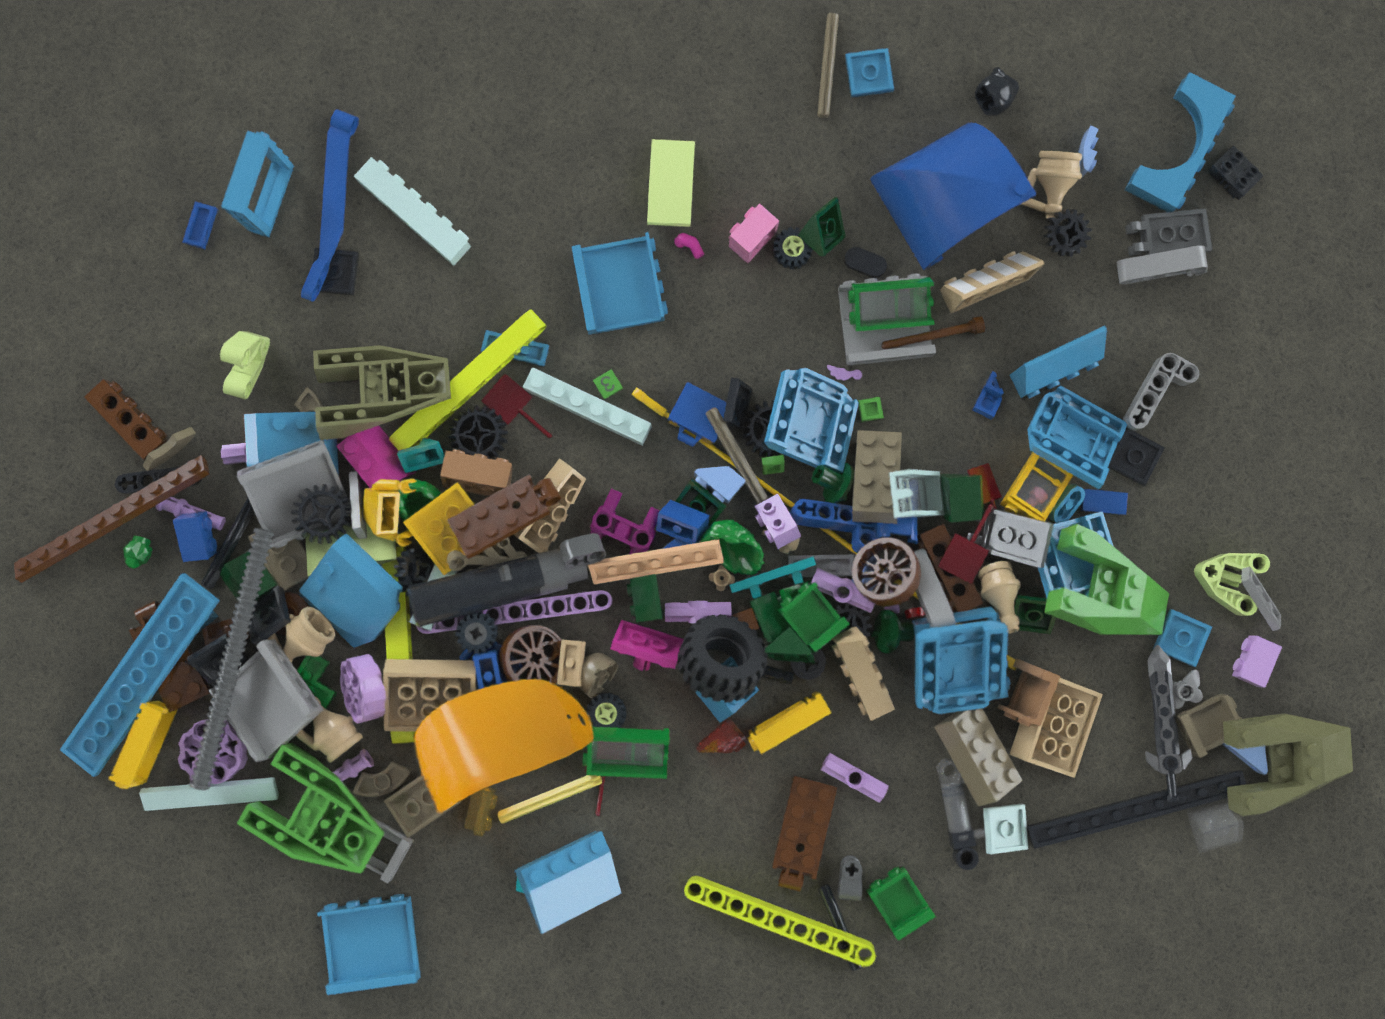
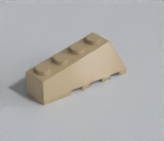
(543, 532)
(864, 675)

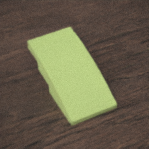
(671, 183)
(378, 548)

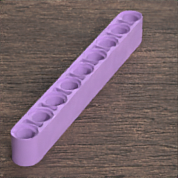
(526, 612)

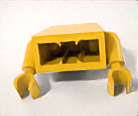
(382, 509)

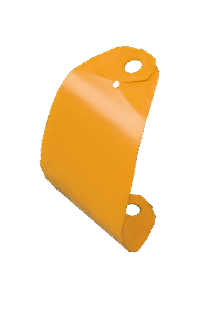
(497, 737)

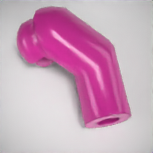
(691, 242)

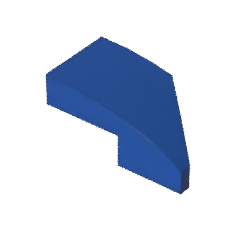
(989, 398)

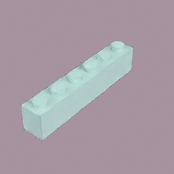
(412, 211)
(587, 406)

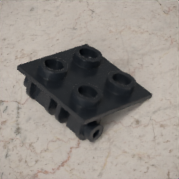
(1236, 171)

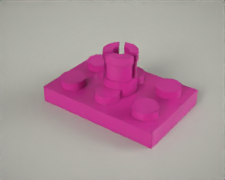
(646, 645)

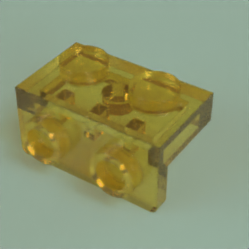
(479, 811)

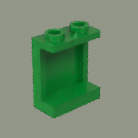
(812, 617)
(900, 902)

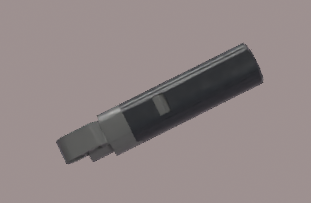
(505, 581)

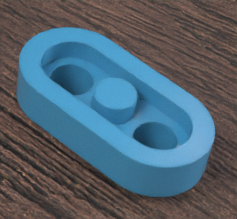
(1067, 503)

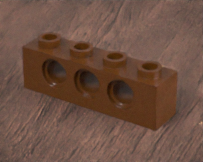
(101, 399)
(970, 597)

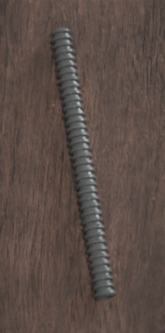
(231, 660)

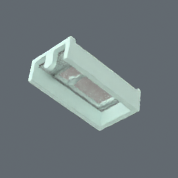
(916, 493)

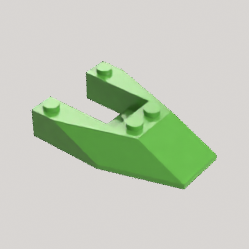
(1120, 593)
(327, 823)

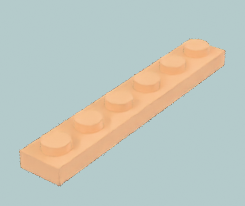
(656, 562)

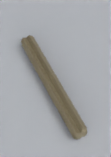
(828, 65)
(736, 455)

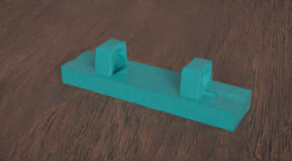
(793, 569)

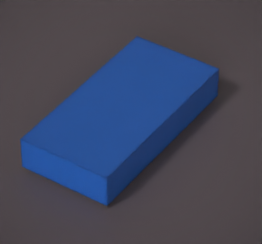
(200, 225)
(1105, 501)

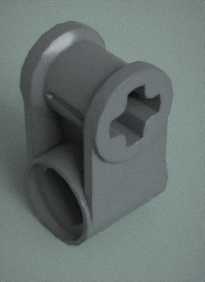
(850, 882)

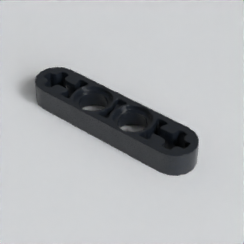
(156, 475)

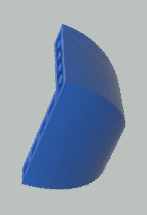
(951, 190)

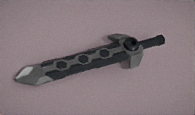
(1165, 723)

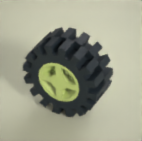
(791, 241)
(601, 717)

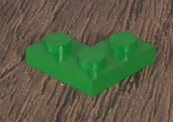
(311, 671)

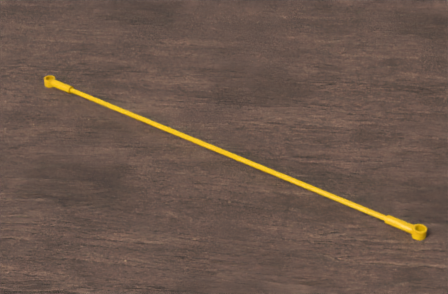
(642, 397)

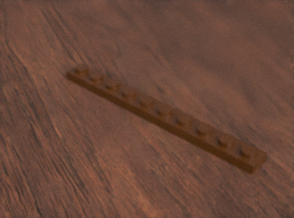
(111, 518)

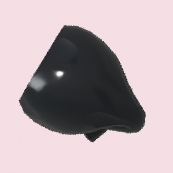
(996, 92)

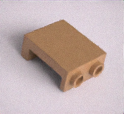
(1031, 694)

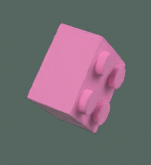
(753, 232)

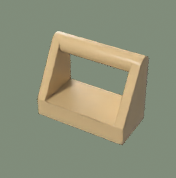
(571, 663)

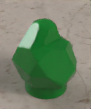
(137, 552)

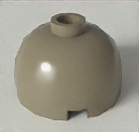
(595, 672)

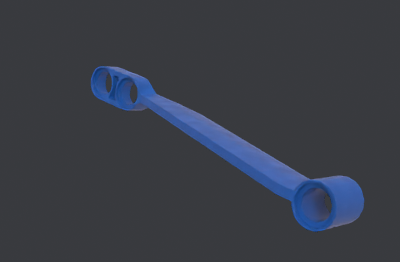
(334, 197)

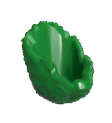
(412, 502)
(739, 548)

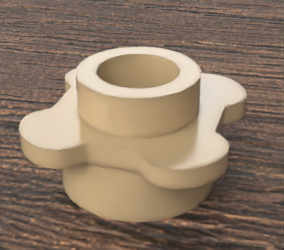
(721, 584)

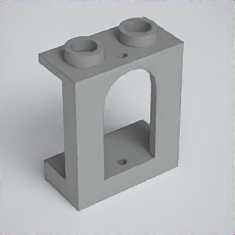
(389, 870)

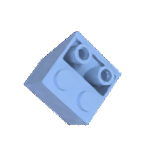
(721, 481)

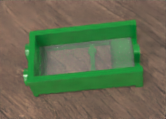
(891, 304)
(627, 753)

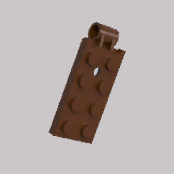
(496, 519)
(183, 682)
(805, 823)

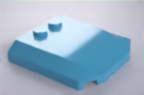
(812, 419)
(278, 433)
(1075, 435)
(1066, 570)
(352, 592)
(960, 666)

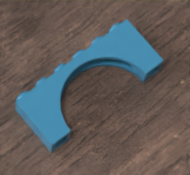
(1208, 108)

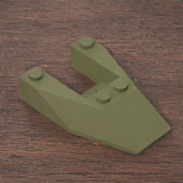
(390, 386)
(1300, 759)

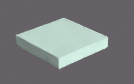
(1005, 828)

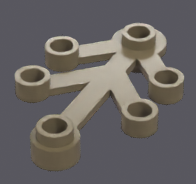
(458, 561)

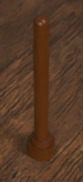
(974, 326)

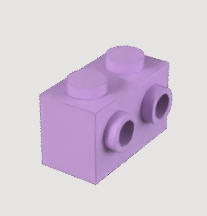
(777, 521)
(1256, 661)

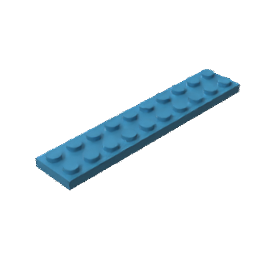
(139, 674)

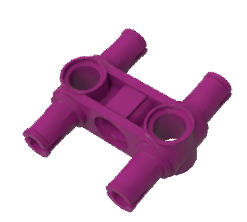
(624, 529)

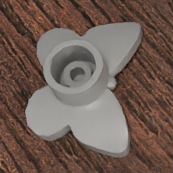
(1187, 689)

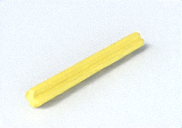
(548, 798)

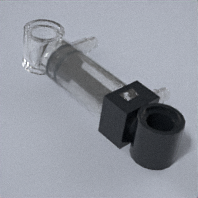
(960, 833)

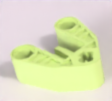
(248, 355)
(1225, 596)

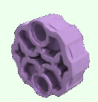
(362, 688)
(230, 764)

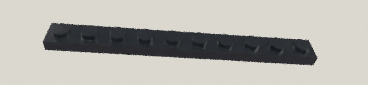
(1132, 810)

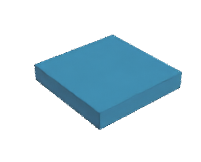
(869, 72)
(1183, 637)

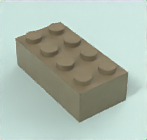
(875, 457)
(978, 755)

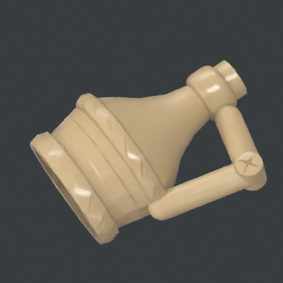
(1057, 174)
(1000, 590)
(306, 634)
(332, 734)

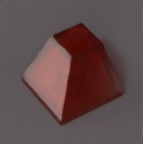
(723, 739)

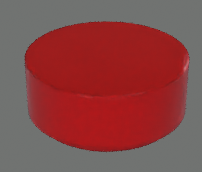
(914, 613)

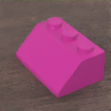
(373, 456)

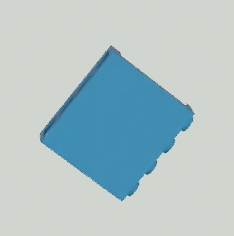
(619, 284)
(370, 944)

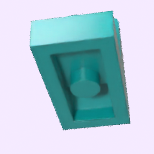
(421, 456)

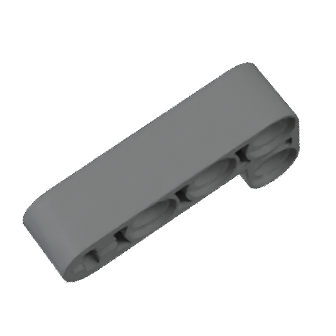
(1163, 264)
(1155, 394)
(931, 594)

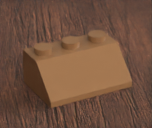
(475, 473)

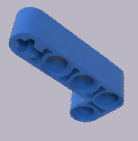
(806, 513)

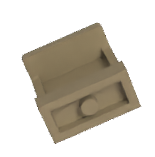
(1203, 723)

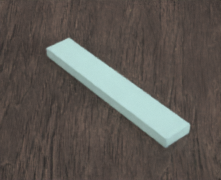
(222, 793)

